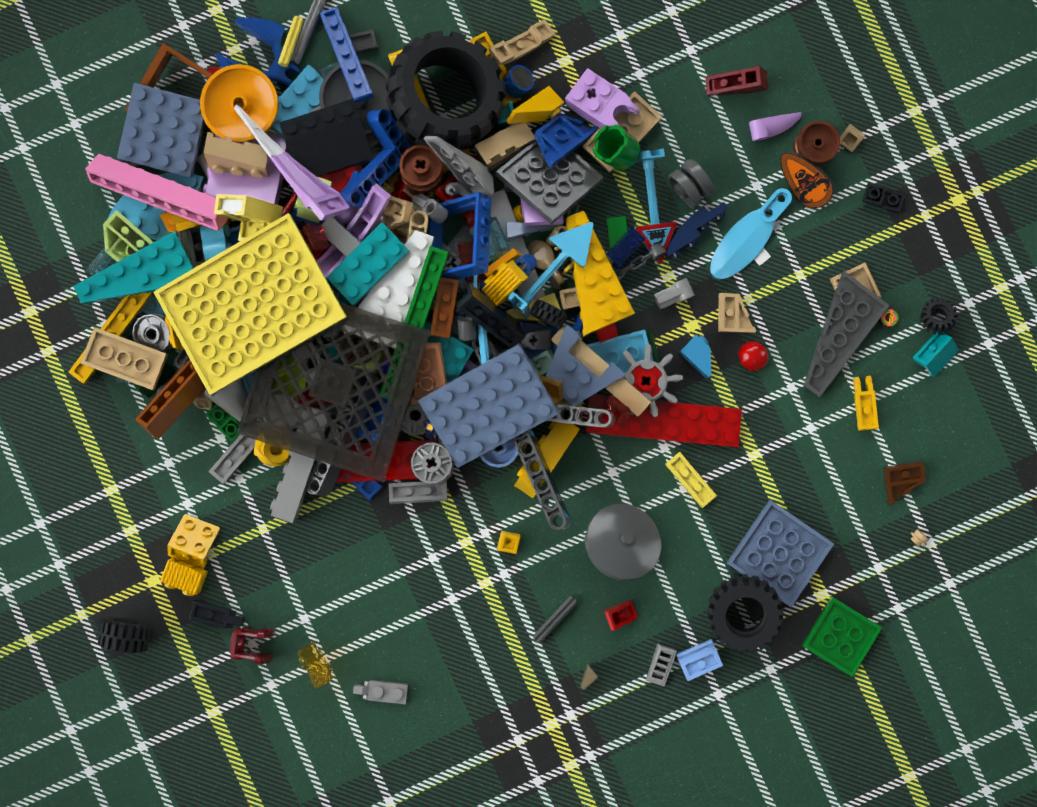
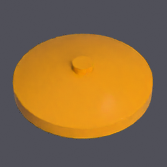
(246, 88)

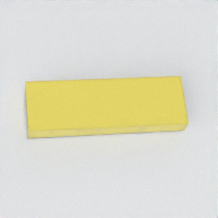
(690, 480)

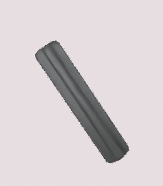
(555, 619)

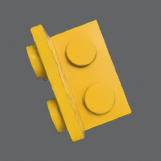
(192, 541)

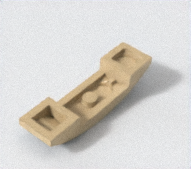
(522, 44)

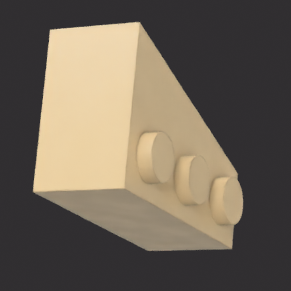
(235, 157)

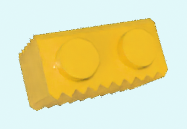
(505, 282)
(183, 576)

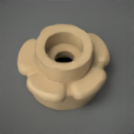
(919, 538)

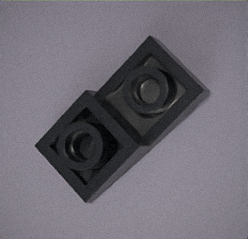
(883, 198)

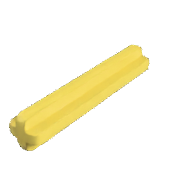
(290, 41)

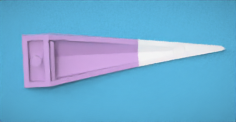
(310, 189)

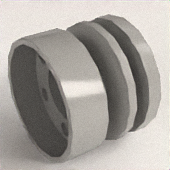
(433, 475)

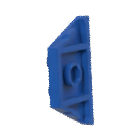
(562, 137)

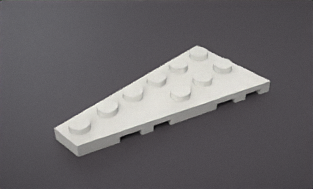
(394, 293)

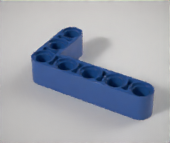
(384, 164)

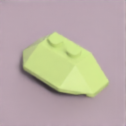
(123, 237)

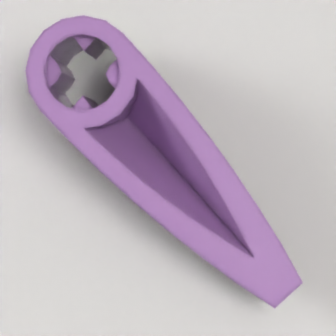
(772, 126)

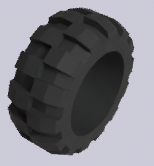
(466, 59)

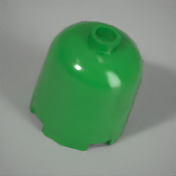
(616, 147)

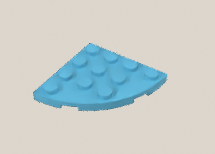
(299, 97)
(148, 217)

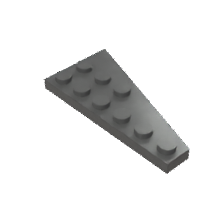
(848, 322)

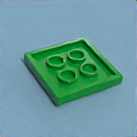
(841, 636)

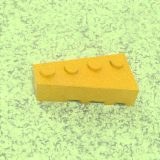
(553, 448)

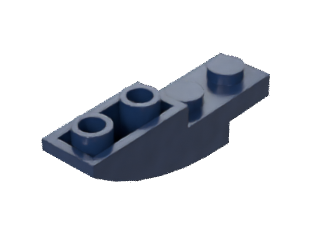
(688, 233)

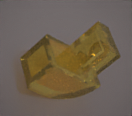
(315, 664)

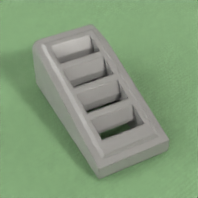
(672, 653)

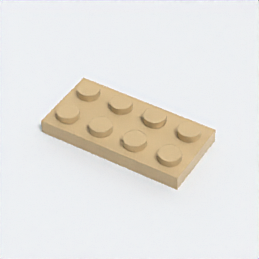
(636, 125)
(124, 358)

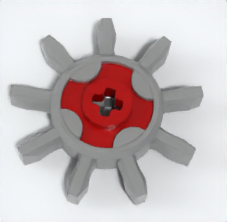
(653, 370)

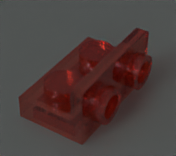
(617, 407)

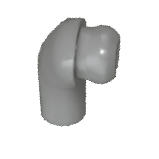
(457, 188)

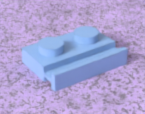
(699, 660)

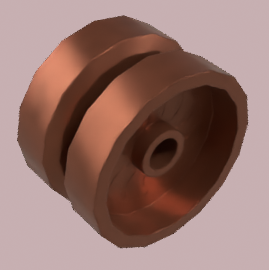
(817, 133)
(421, 169)

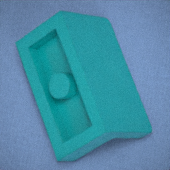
(936, 353)

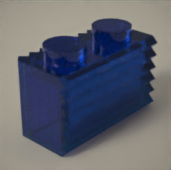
(624, 247)

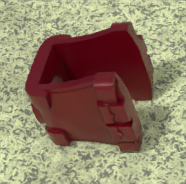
(238, 644)

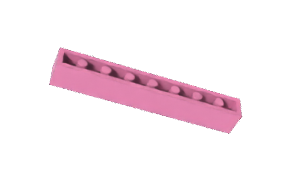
(155, 191)

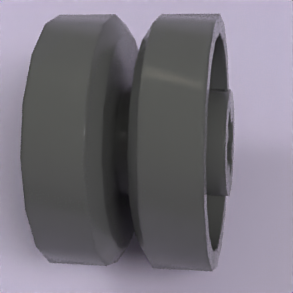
(691, 183)

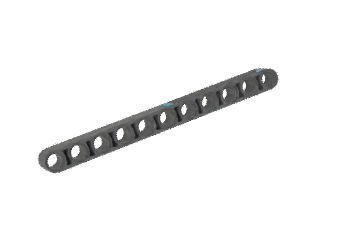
(528, 461)

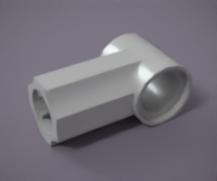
(431, 207)
(677, 292)

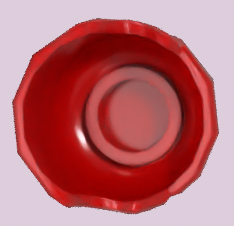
(753, 356)

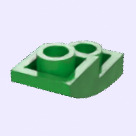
(225, 422)

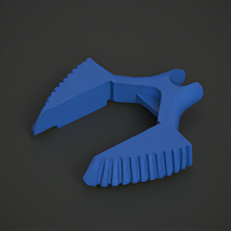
(271, 34)

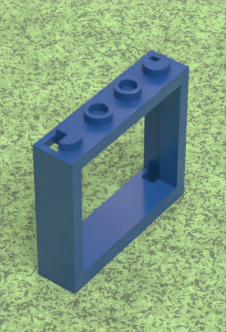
(481, 243)

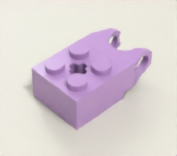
(605, 105)

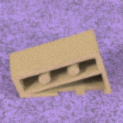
(504, 145)

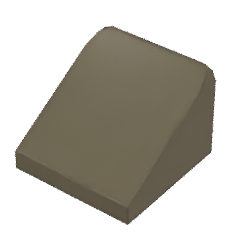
(588, 677)

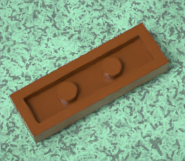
(444, 308)

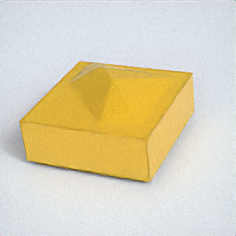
(508, 542)

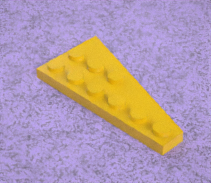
(597, 285)

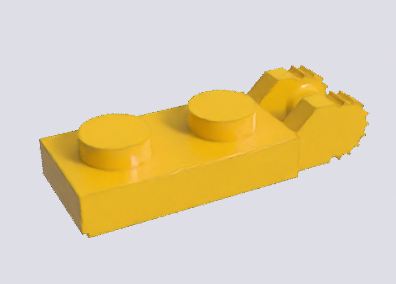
(865, 405)

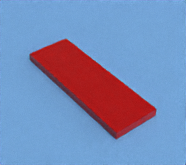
(399, 467)

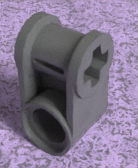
(537, 339)

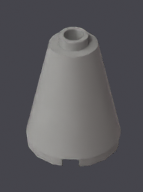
(231, 399)

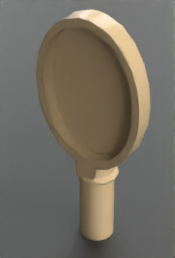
(544, 257)

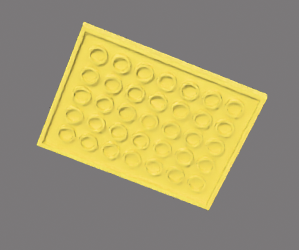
(250, 304)

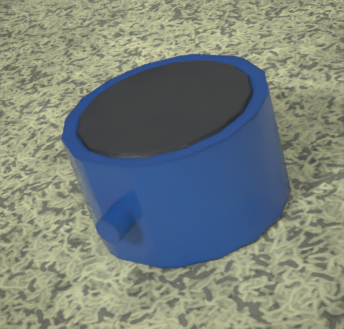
(518, 81)

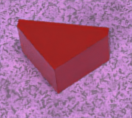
(620, 614)

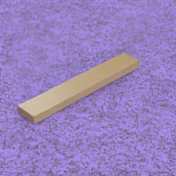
(620, 389)

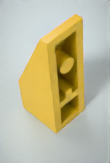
(538, 108)

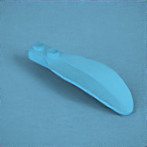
(747, 237)

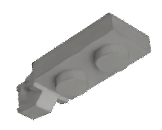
(382, 691)

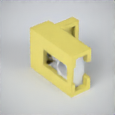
(250, 211)

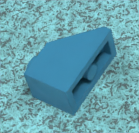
(698, 355)

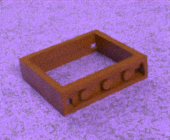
(160, 62)

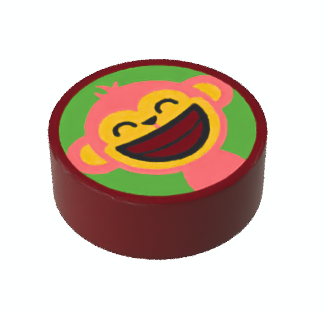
(889, 318)

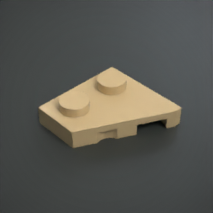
(397, 213)
(733, 315)

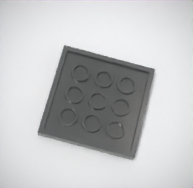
(545, 188)

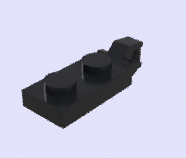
(215, 615)

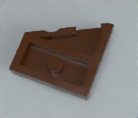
(902, 479)

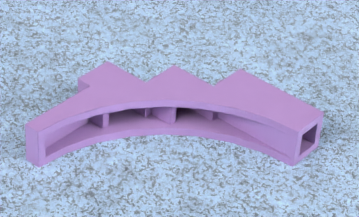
(360, 227)

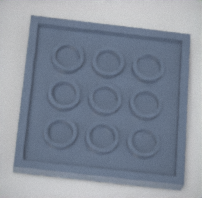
(162, 130)
(780, 552)

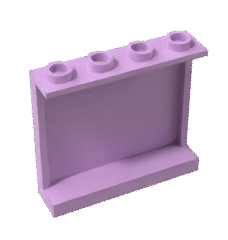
(262, 188)

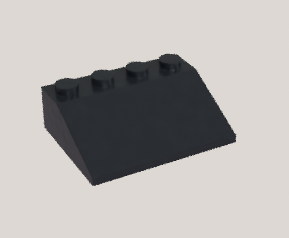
(327, 138)

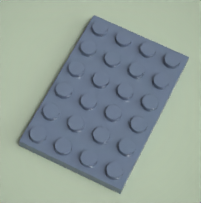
(488, 405)

